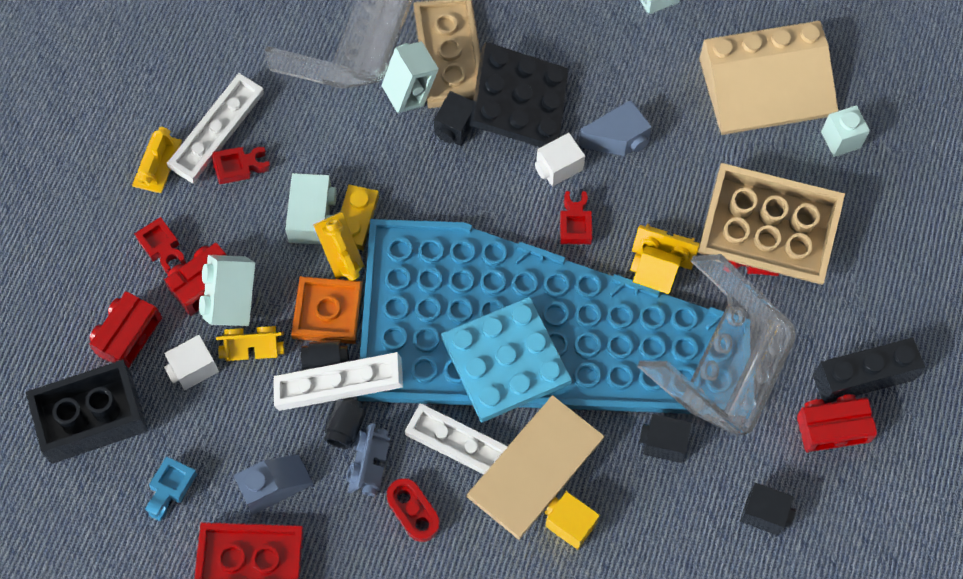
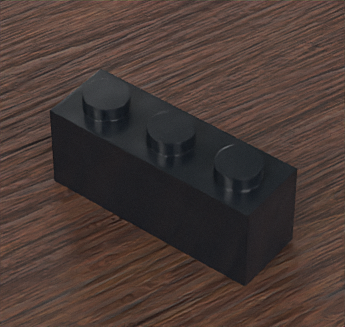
(868, 370)

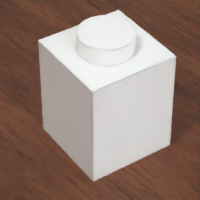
(559, 160)
(190, 363)

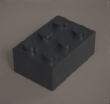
(86, 411)

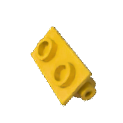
(153, 167)
(675, 244)
(339, 246)
(237, 344)

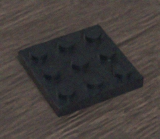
(518, 96)

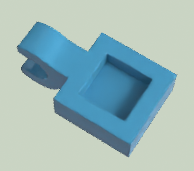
(170, 483)

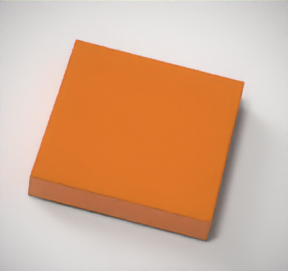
(327, 310)

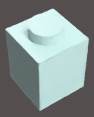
(845, 131)

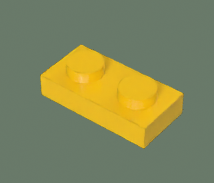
(358, 210)

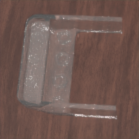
(362, 52)
(740, 358)

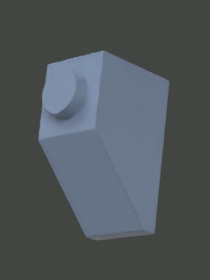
(617, 131)
(272, 481)

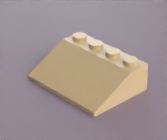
(769, 77)
(771, 223)

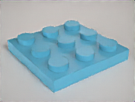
(505, 359)

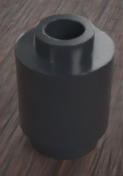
(323, 354)
(344, 423)

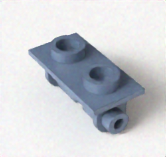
(363, 472)

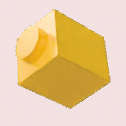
(655, 269)
(570, 519)

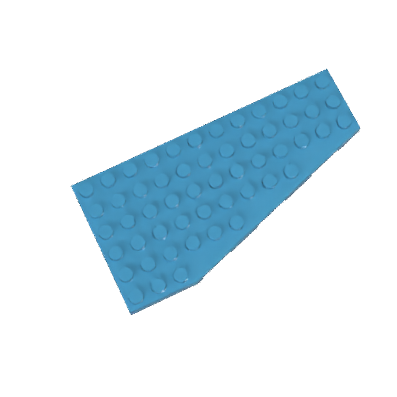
(602, 325)

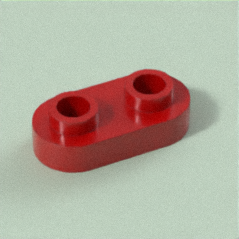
(414, 510)

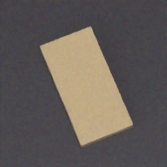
(452, 41)
(535, 467)

